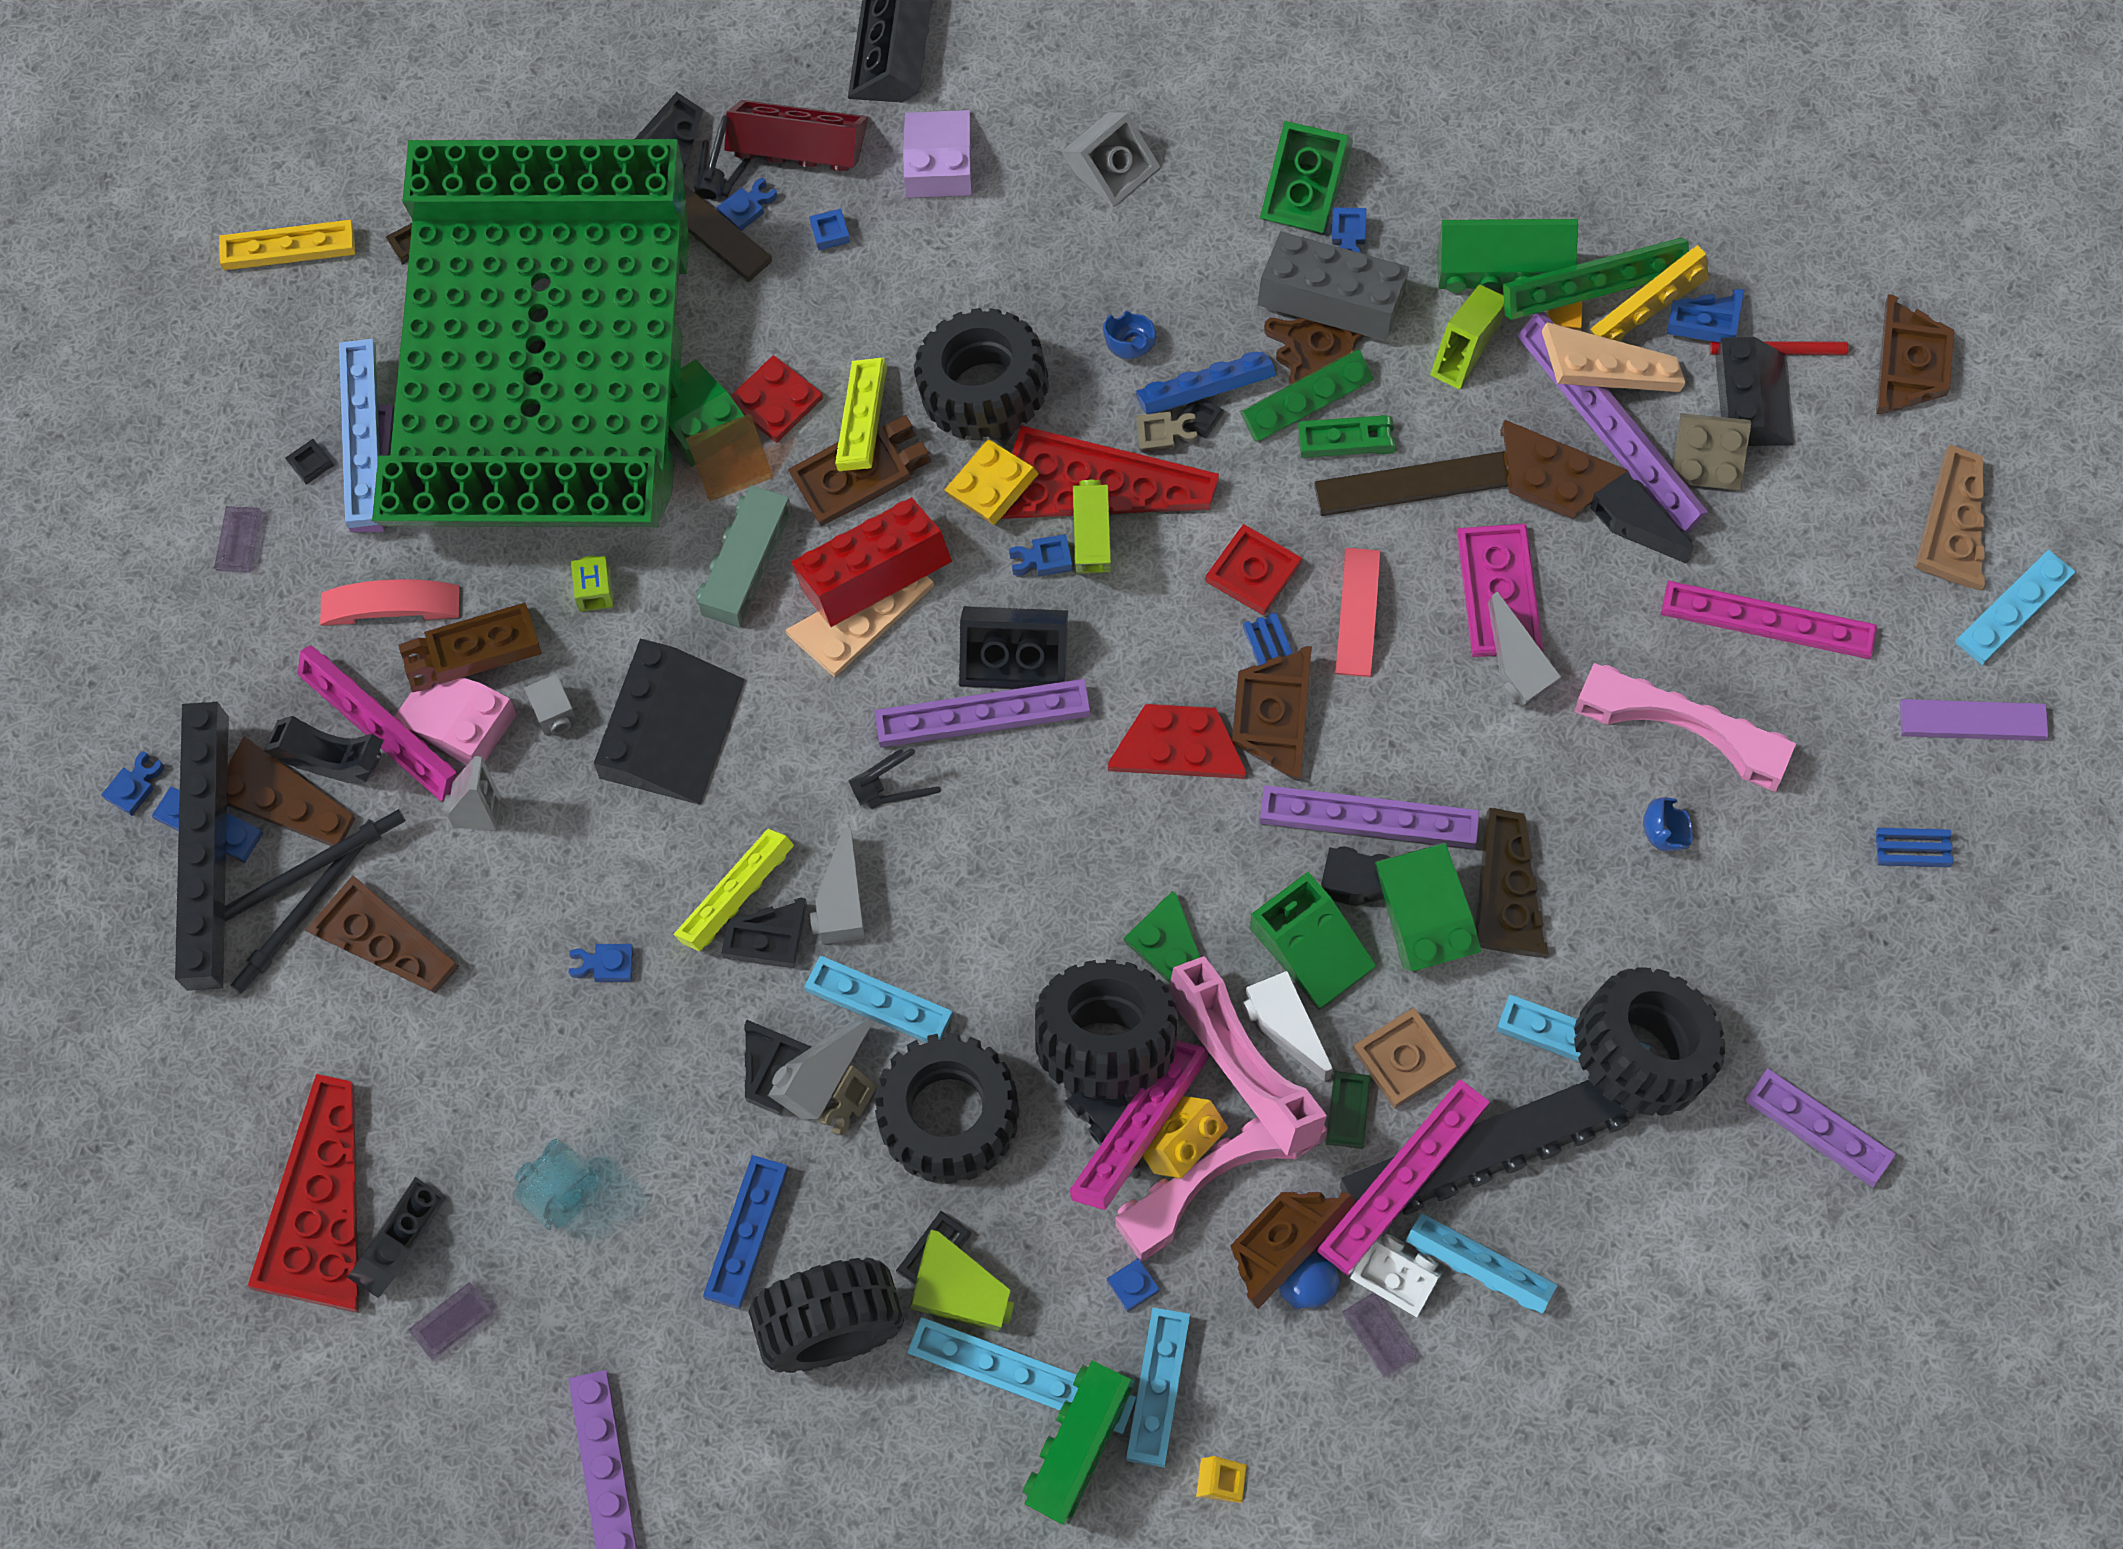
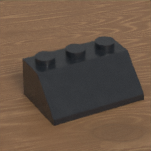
(1754, 389)
(1012, 647)

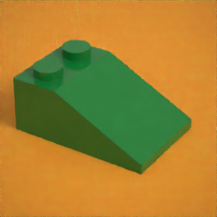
(1306, 176)
(698, 407)
(1427, 908)

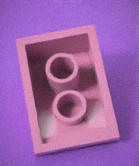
(458, 718)

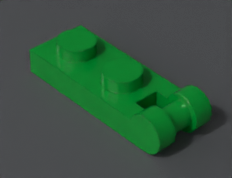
(1346, 436)

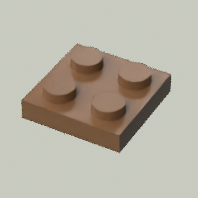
(1404, 1058)

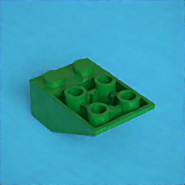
(1311, 940)

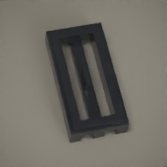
(941, 1218)

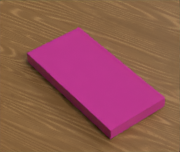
(1499, 562)

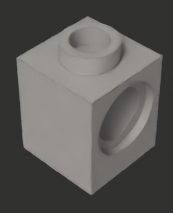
(551, 705)

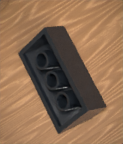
(889, 50)

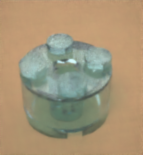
(555, 1184)

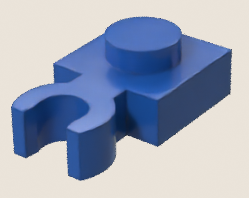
(745, 207)
(1349, 227)
(1048, 555)
(131, 788)
(608, 963)

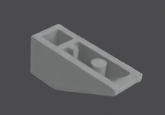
(1520, 660)
(473, 798)
(838, 899)
(812, 1077)

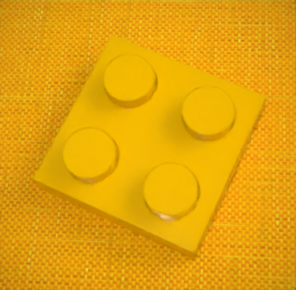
(991, 482)

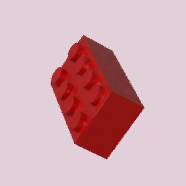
(871, 561)

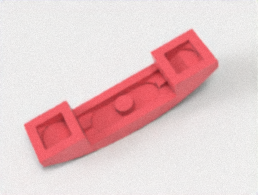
(390, 599)
(1358, 612)

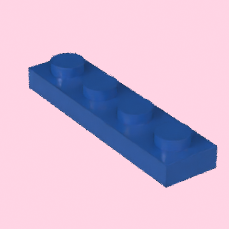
(1205, 383)
(746, 1232)

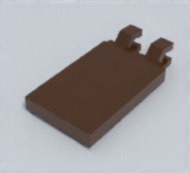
(837, 492)
(470, 647)

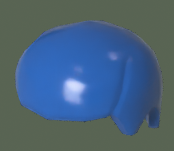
(1128, 325)
(1663, 813)
(1311, 1283)

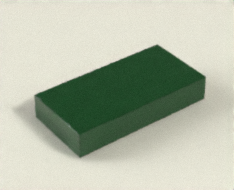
(1348, 1110)

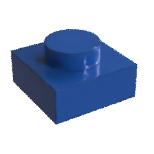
(829, 229)
(1132, 1285)

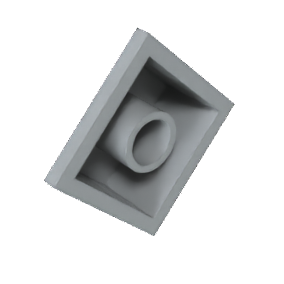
(1111, 157)

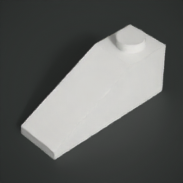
(1284, 1020)

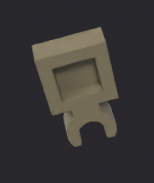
(1158, 430)
(849, 1099)

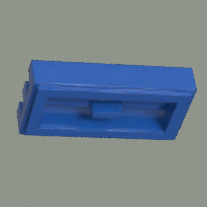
(1262, 624)
(1915, 834)

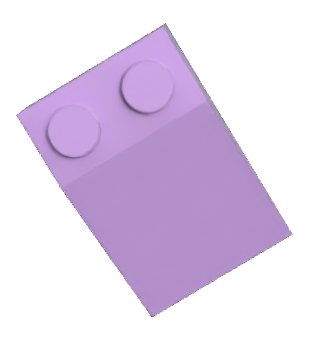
(937, 154)

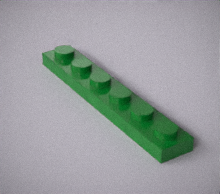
(1590, 279)

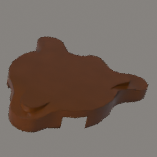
(1309, 344)

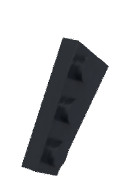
(675, 120)

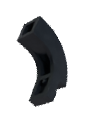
(324, 753)

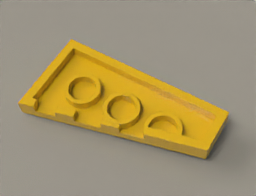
(1670, 285)

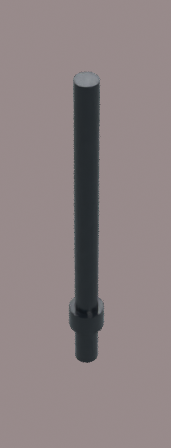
(369, 833)
(260, 959)

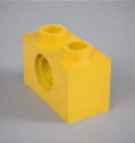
(1185, 1137)

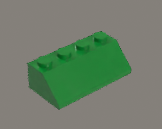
(1502, 250)
(1079, 1442)

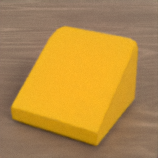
(1221, 1479)

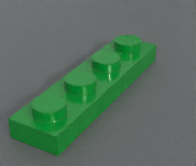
(1306, 395)

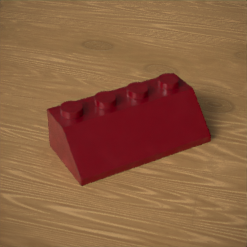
(795, 134)

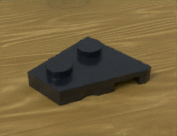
(766, 936)
(764, 1056)

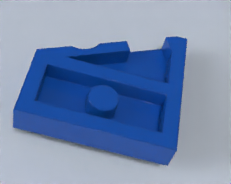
(1706, 317)

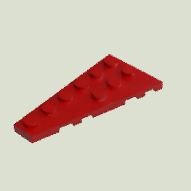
(1133, 480)
(314, 1217)

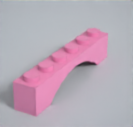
(1617, 698)
(1280, 1105)
(1154, 1219)

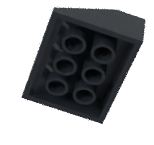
(668, 723)

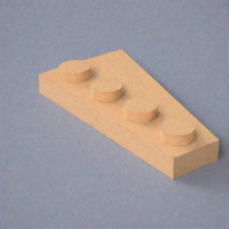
(1603, 362)
(841, 644)

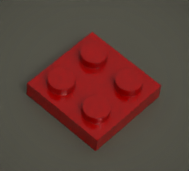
(776, 398)
(1253, 569)

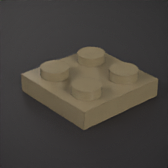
(1711, 450)

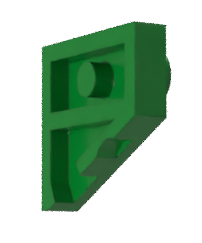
(1164, 937)

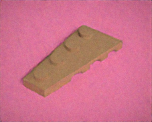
(1954, 522)

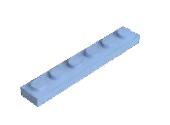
(359, 429)

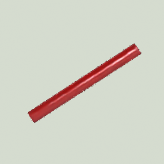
(1801, 347)

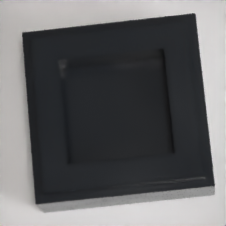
(1206, 416)
(309, 461)

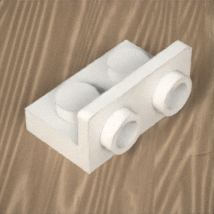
(1398, 1274)

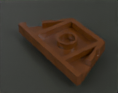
(1913, 358)
(1552, 471)
(1273, 711)
(1284, 1238)

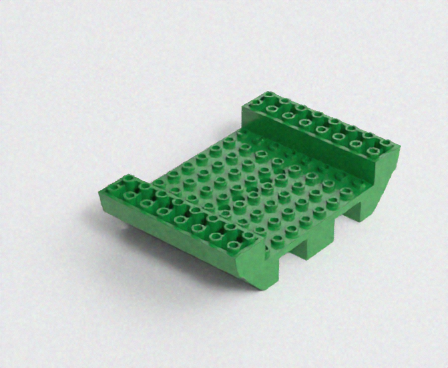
(484, 229)

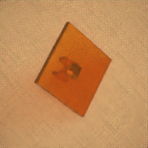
(729, 457)

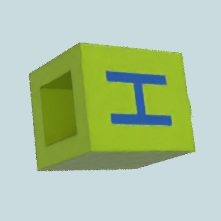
(592, 583)

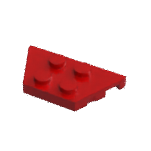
(1178, 743)

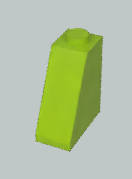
(1468, 336)
(1091, 527)
(958, 1287)

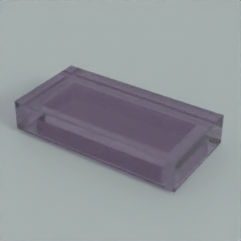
(238, 539)
(450, 1321)
(1379, 1334)

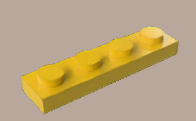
(287, 245)

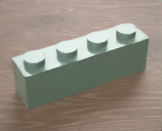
(744, 556)

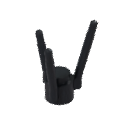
(710, 180)
(868, 785)

